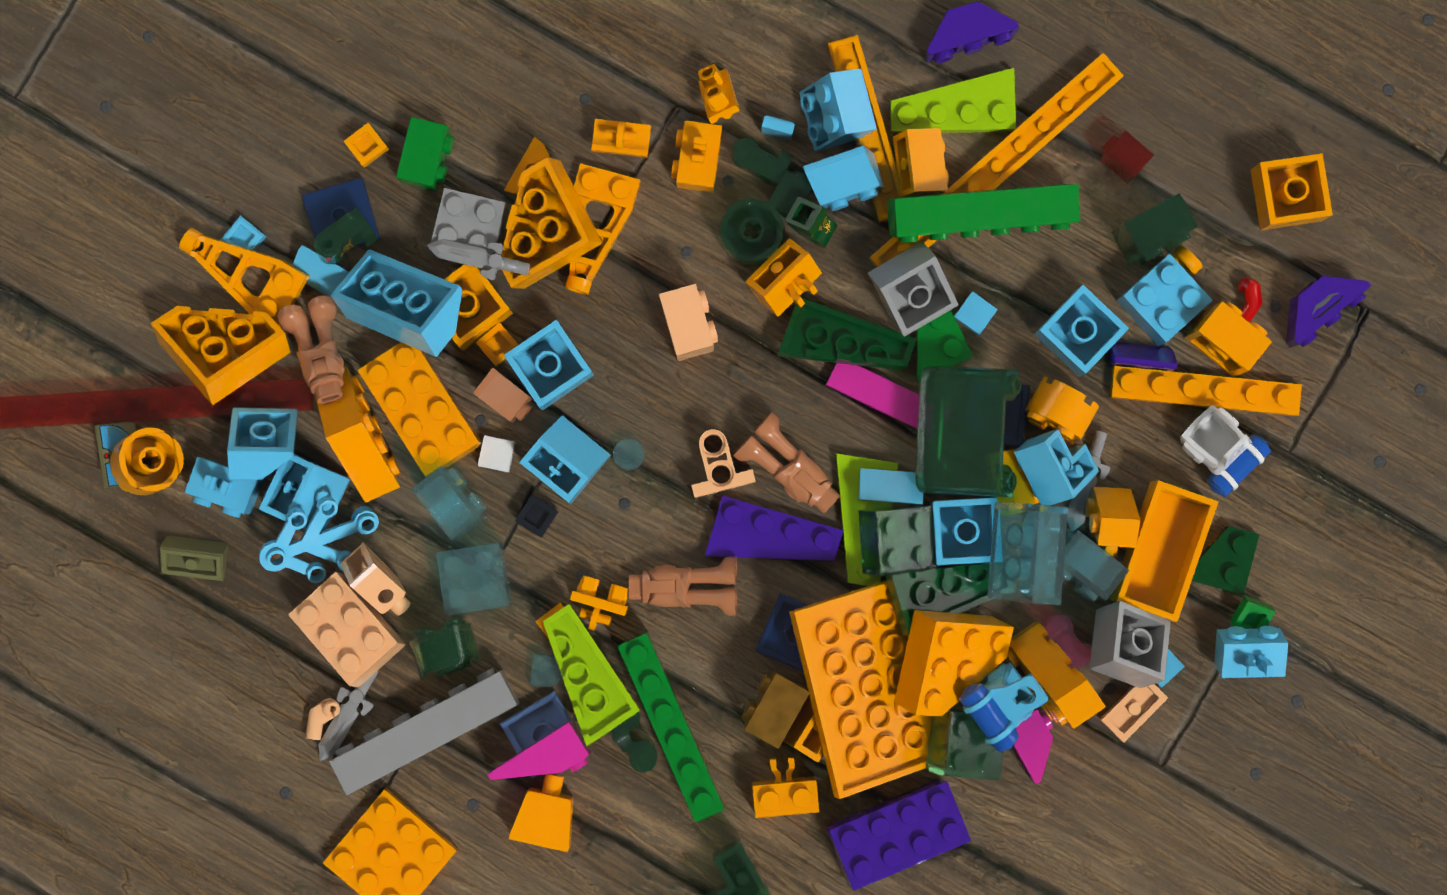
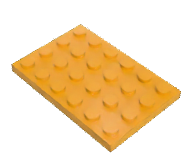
(852, 670)

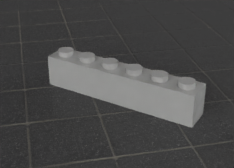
(424, 732)

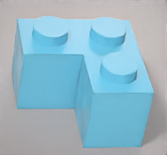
(1054, 469)

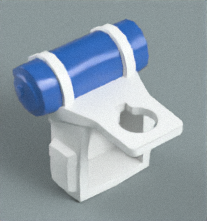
(1223, 449)

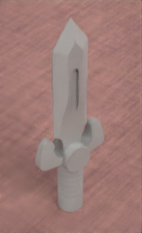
(478, 257)
(1076, 509)
(344, 720)

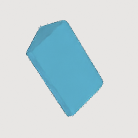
(322, 276)
(888, 486)

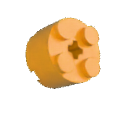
(1060, 408)
(152, 445)

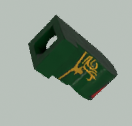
(814, 224)

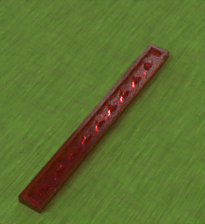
(148, 404)

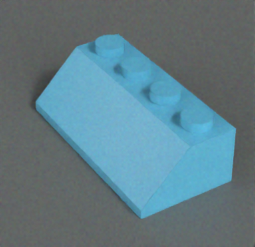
(400, 302)

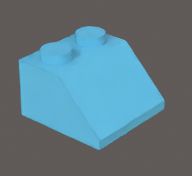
(845, 178)
(260, 441)

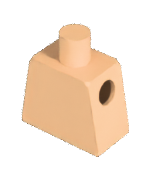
(374, 581)

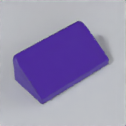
(1142, 356)

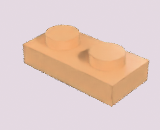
(1133, 710)

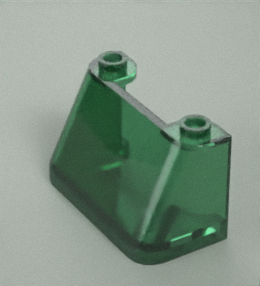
(964, 431)

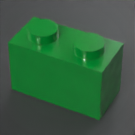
(425, 154)

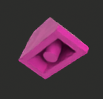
(1034, 744)

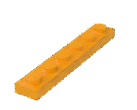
(1205, 391)

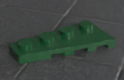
(836, 337)

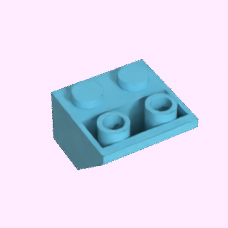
(837, 109)
(565, 459)
(301, 485)

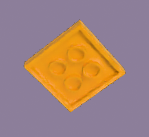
(390, 851)

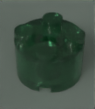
(758, 216)
(444, 649)

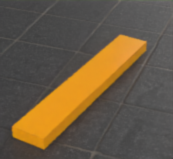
(848, 55)

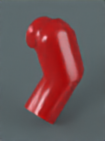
(1252, 296)

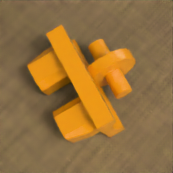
(717, 93)
(621, 138)
(586, 595)

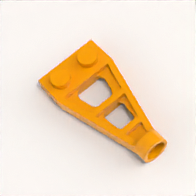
(608, 189)
(281, 289)

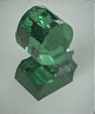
(643, 751)

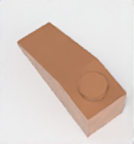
(503, 396)

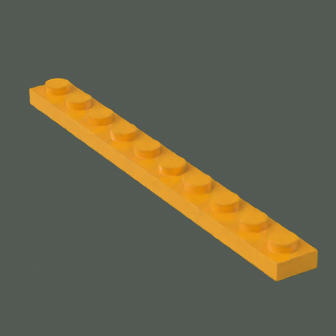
(1024, 141)

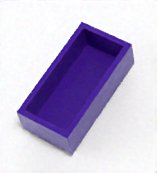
(897, 834)

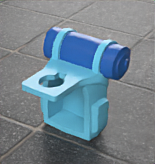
(1002, 704)

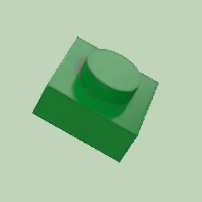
(1252, 614)

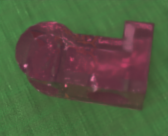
(1061, 630)

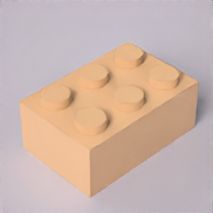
(347, 630)

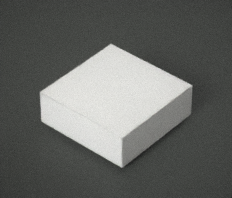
(496, 453)

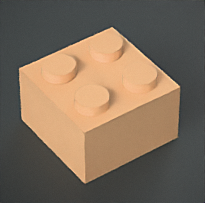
(687, 322)

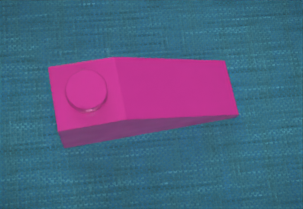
(550, 755)

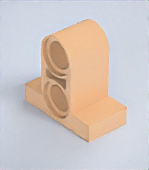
(720, 458)

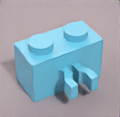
(211, 484)
(1251, 652)

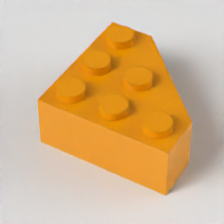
(546, 223)
(220, 347)
(358, 440)
(946, 657)
(1068, 690)

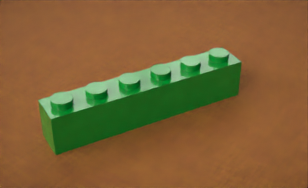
(983, 210)
(671, 727)

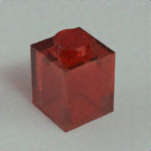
(1125, 156)

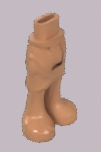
(320, 364)
(801, 477)
(670, 586)

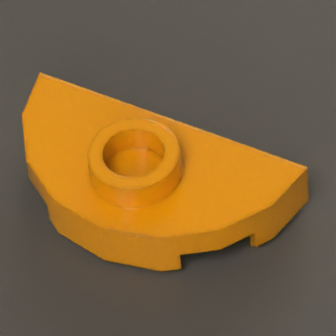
(533, 155)

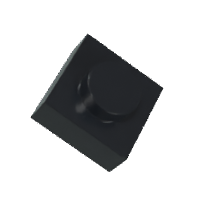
(536, 516)

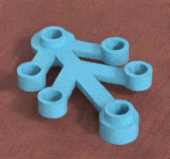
(313, 540)

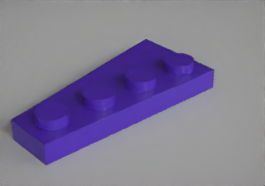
(763, 533)

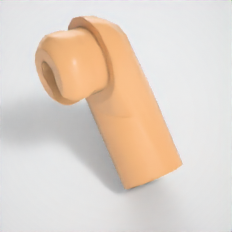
(320, 715)

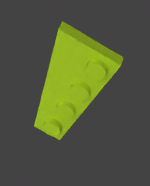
(962, 107)
(848, 482)
(591, 682)

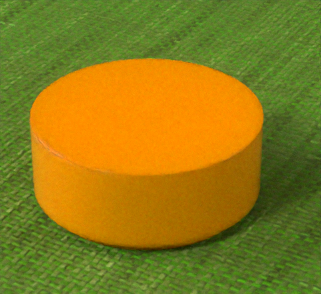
(1187, 260)

